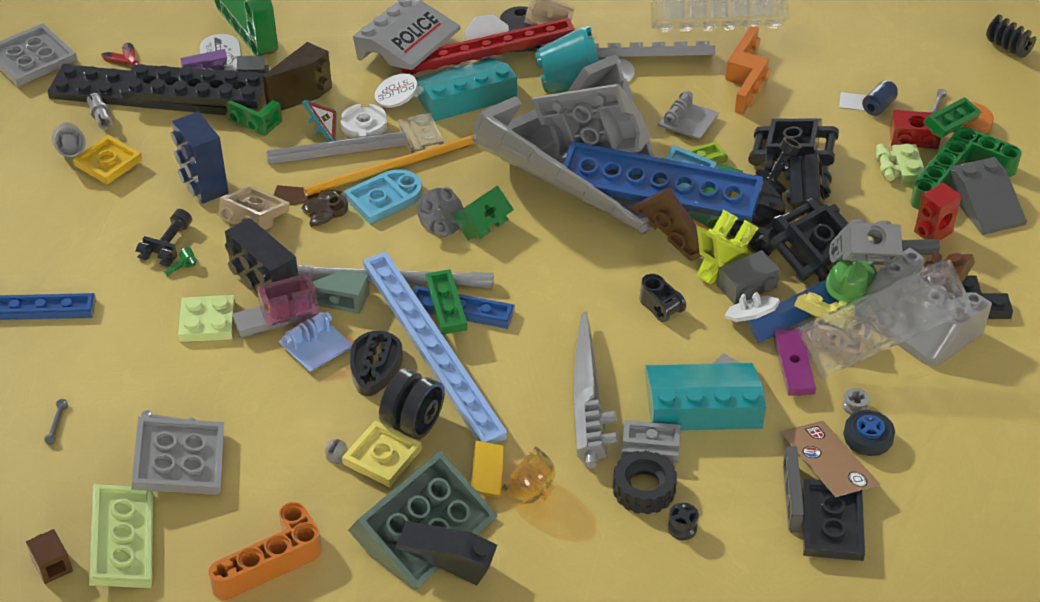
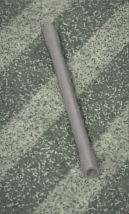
(471, 279)

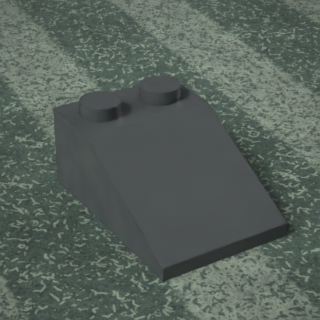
(987, 195)

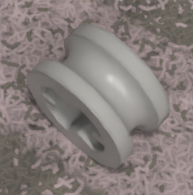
(855, 395)

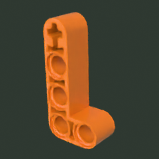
(269, 558)

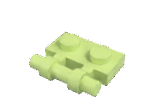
(907, 162)

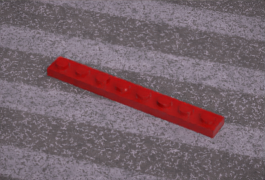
(494, 45)

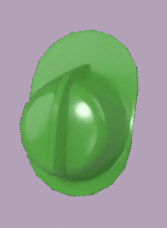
(849, 280)

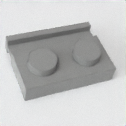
(653, 438)

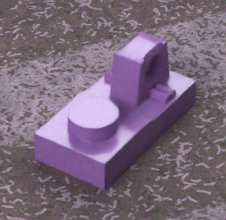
(213, 60)

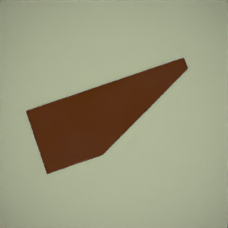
(295, 195)

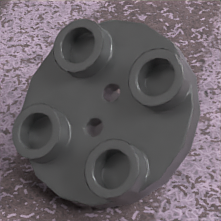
(431, 216)

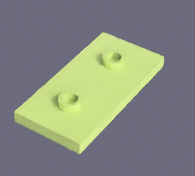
(121, 537)

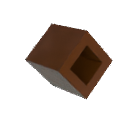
(49, 556)

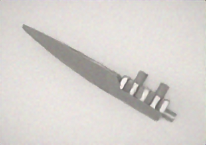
(589, 416)

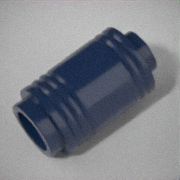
(880, 98)

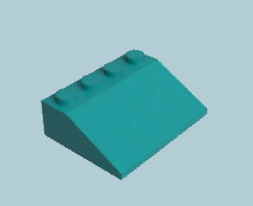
(466, 88)
(706, 396)

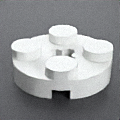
(363, 121)

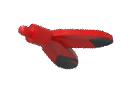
(127, 57)

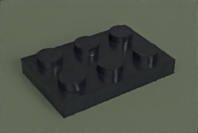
(832, 524)

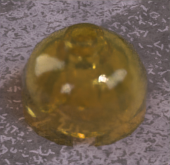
(531, 479)

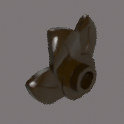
(325, 207)

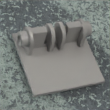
(687, 117)

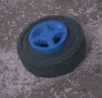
(869, 432)

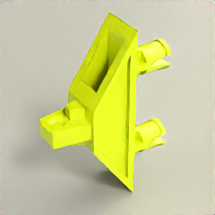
(720, 250)

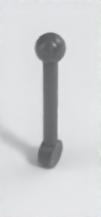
(61, 405)

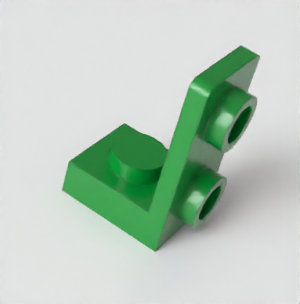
(259, 122)

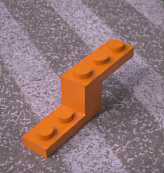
(747, 70)

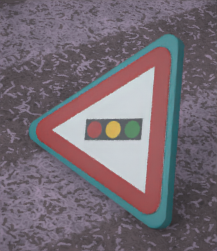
(324, 118)

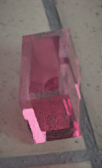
(288, 298)

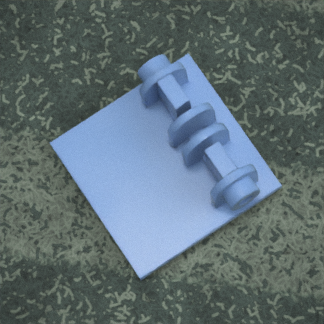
(315, 342)

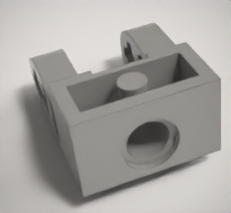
(854, 245)

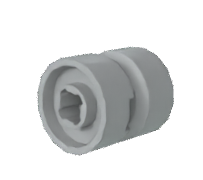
(68, 139)

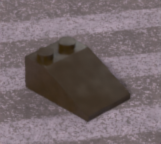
(299, 77)

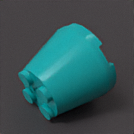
(565, 59)

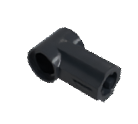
(761, 238)

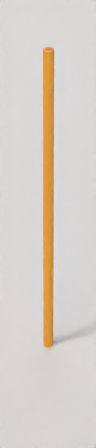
(387, 166)

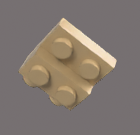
(252, 204)

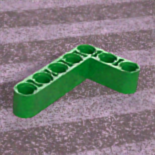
(252, 22)
(964, 147)

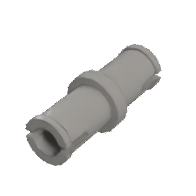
(99, 111)

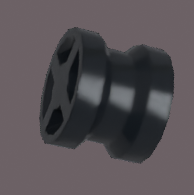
(688, 516)

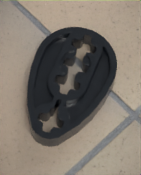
(383, 370)

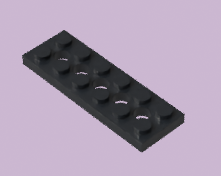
(184, 78)

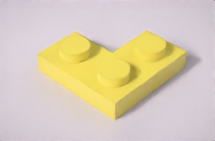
(814, 305)

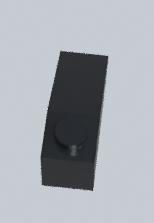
(448, 549)

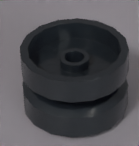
(411, 403)

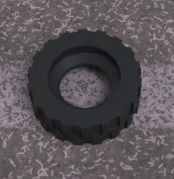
(640, 500)

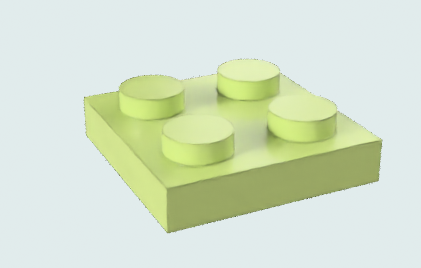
(206, 318)

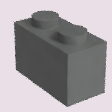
(748, 276)

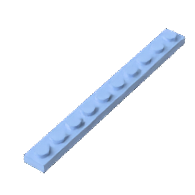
(435, 350)

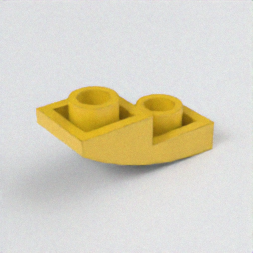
(487, 468)

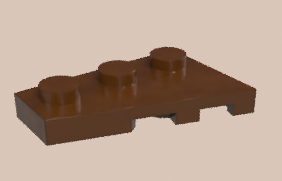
(671, 217)

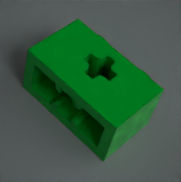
(482, 213)

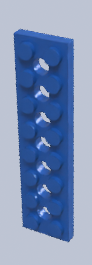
(674, 173)

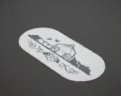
(226, 42)

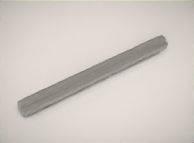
(336, 147)

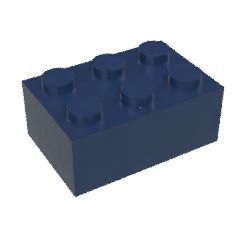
(199, 157)

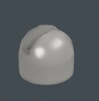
(340, 449)

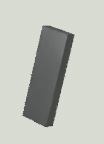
(793, 489)

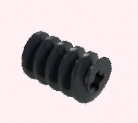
(1010, 36)

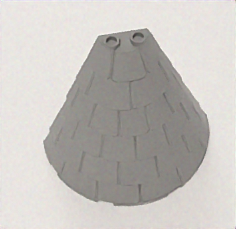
(532, 146)

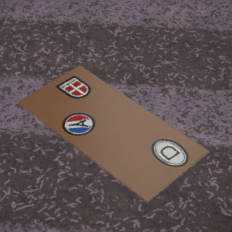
(830, 458)

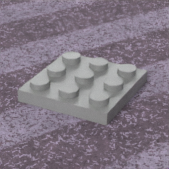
(33, 54)
(178, 456)

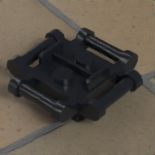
(803, 130)
(808, 237)

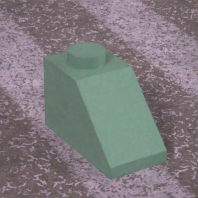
(343, 291)

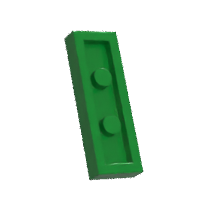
(952, 117)
(446, 302)

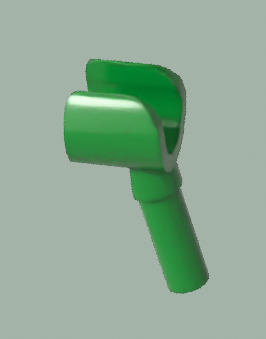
(187, 260)

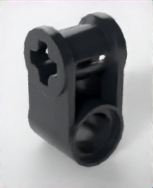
(659, 297)

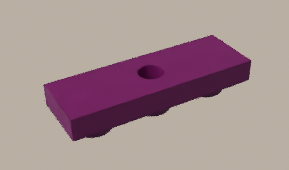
(794, 363)

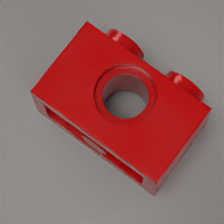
(908, 128)
(937, 212)

